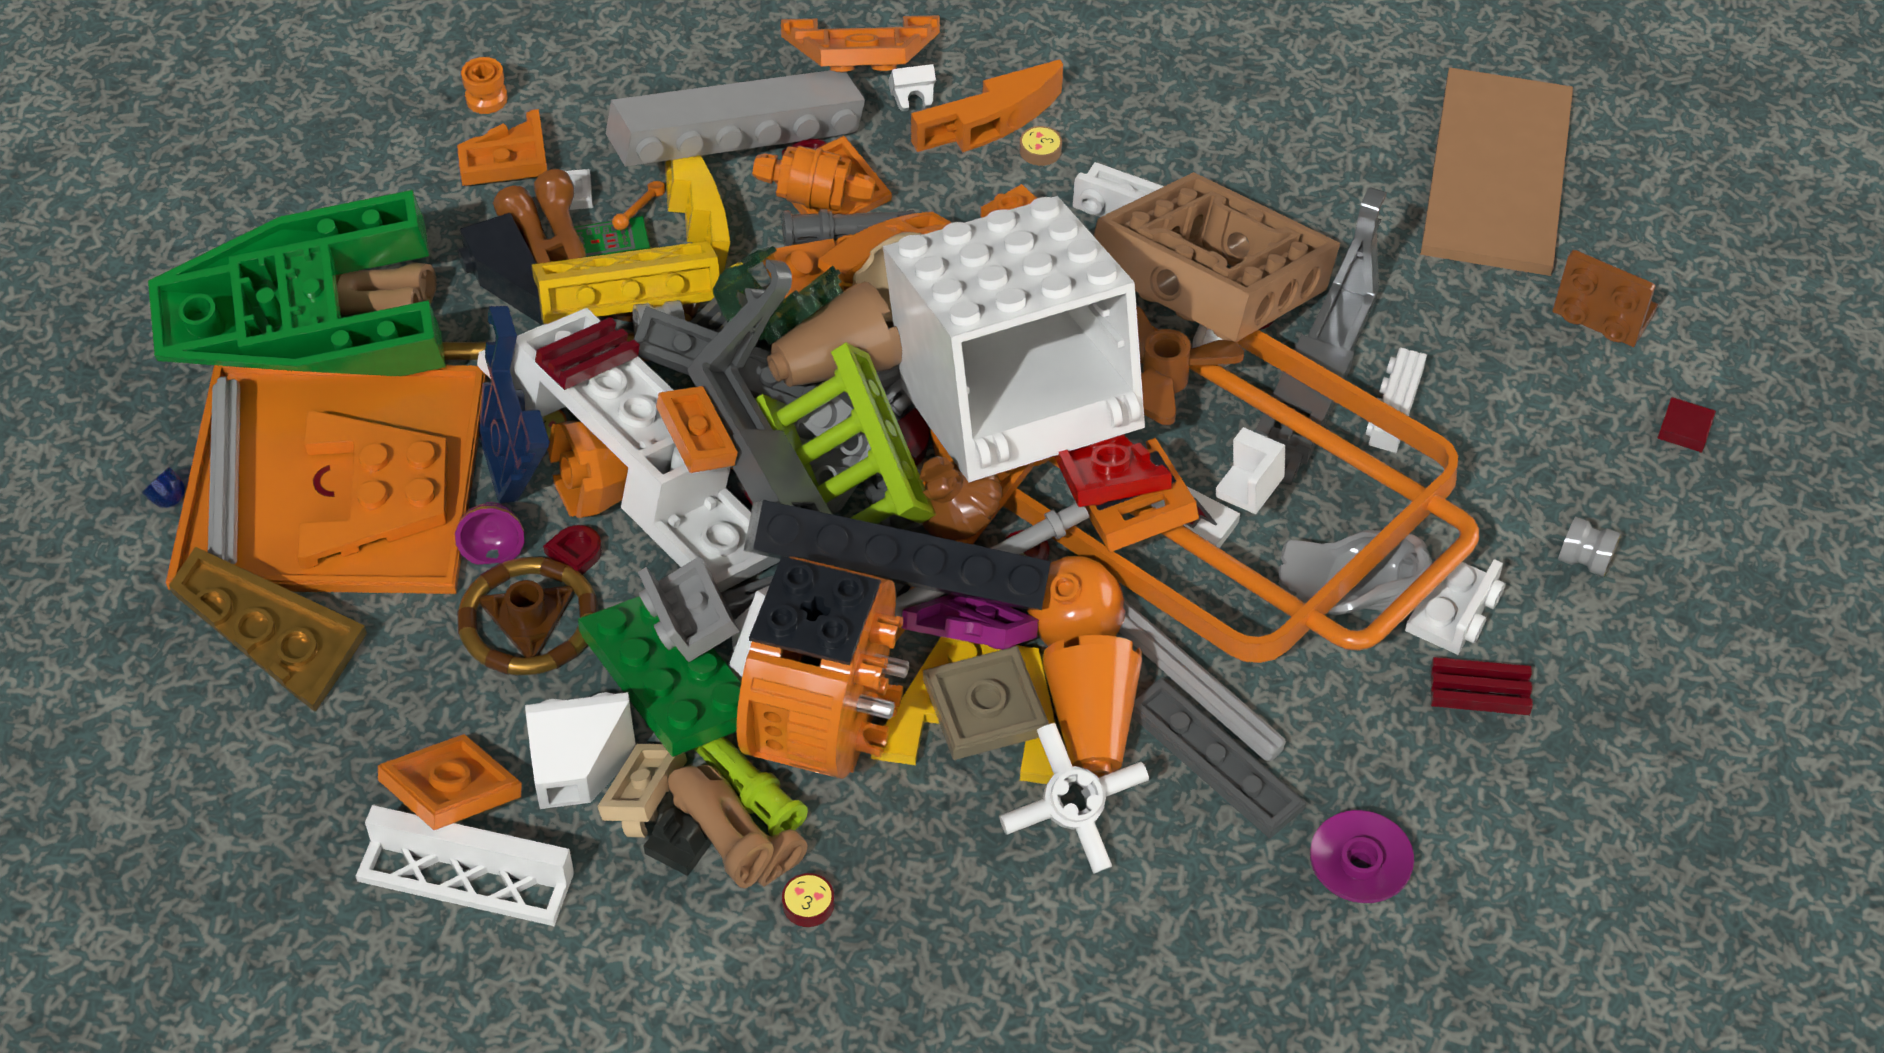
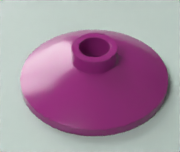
(1363, 837)

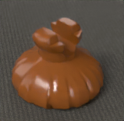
(959, 505)

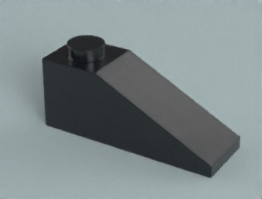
(501, 263)

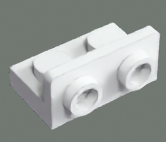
(1455, 607)

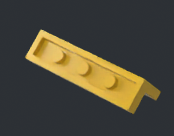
(620, 280)

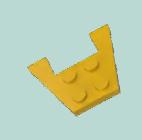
(917, 708)

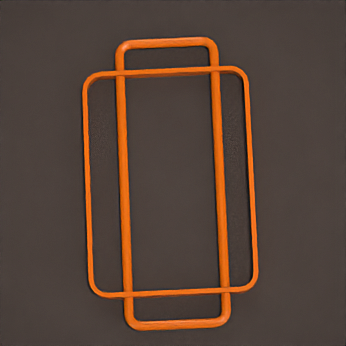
(1310, 614)

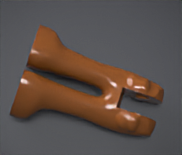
(555, 195)

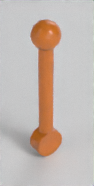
(621, 221)

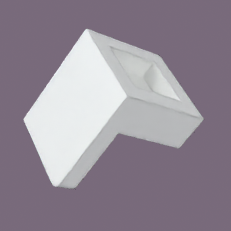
(1255, 471)

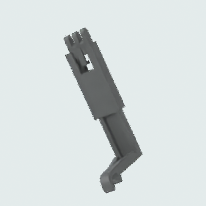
(1332, 335)
(764, 456)

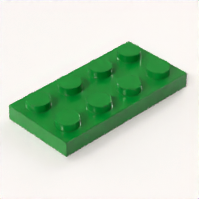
(677, 698)

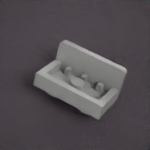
(688, 609)

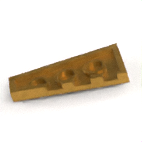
(274, 627)

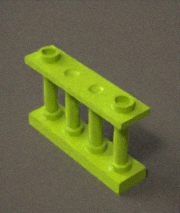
(871, 416)

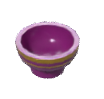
(486, 529)

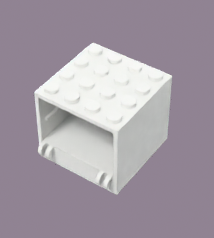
(1016, 336)

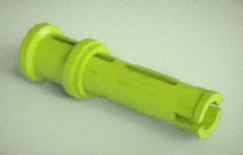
(756, 789)

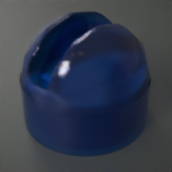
(165, 489)

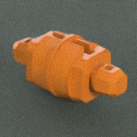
(813, 177)

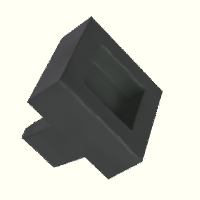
(677, 841)

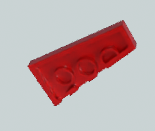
(1111, 471)

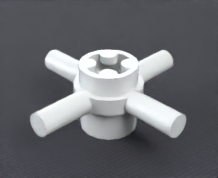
(1094, 792)

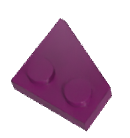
(971, 621)

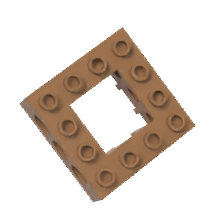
(1189, 232)

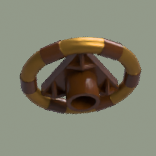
(525, 614)

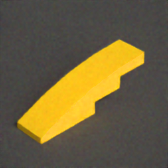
(695, 193)

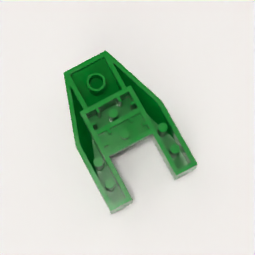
(276, 300)

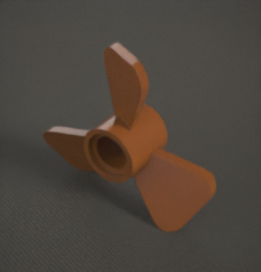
(1166, 365)

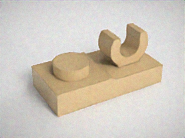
(640, 788)

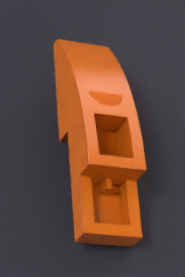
(1001, 109)
(855, 251)

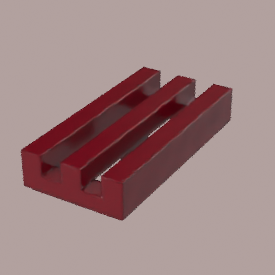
(582, 348)
(1481, 678)

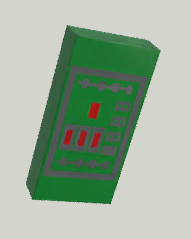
(605, 239)

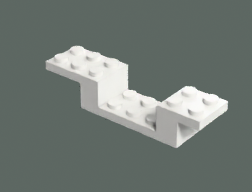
(676, 508)

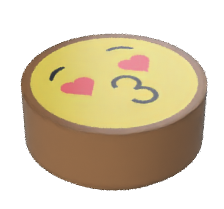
(1038, 145)

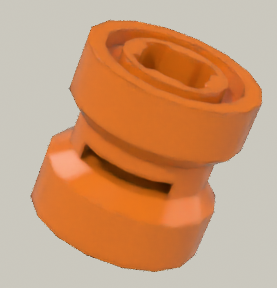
(484, 85)

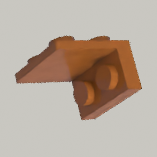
(1605, 299)

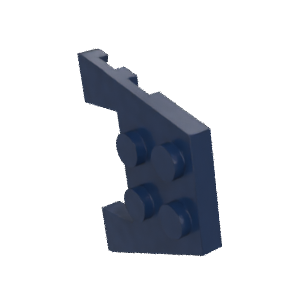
(508, 434)

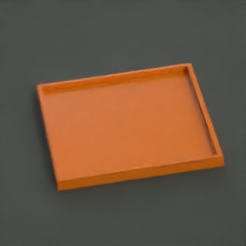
(279, 475)

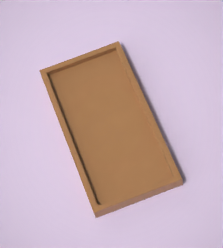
(1498, 172)

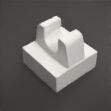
(912, 81)

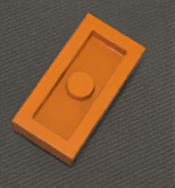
(696, 429)

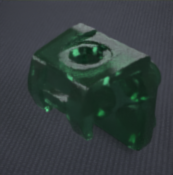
(792, 309)

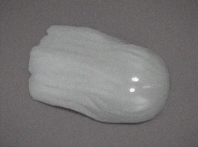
(1311, 565)

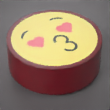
(808, 900)

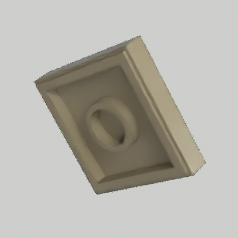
(985, 702)

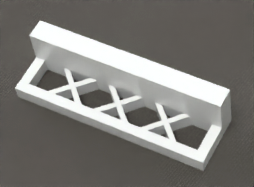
(468, 848)

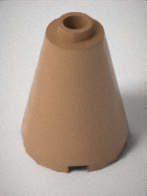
(853, 318)

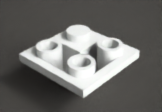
(578, 746)

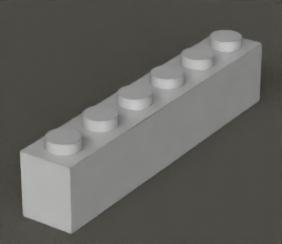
(733, 117)

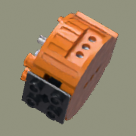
(820, 669)

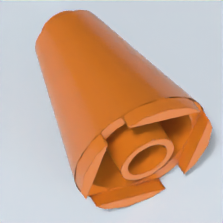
(1094, 697)

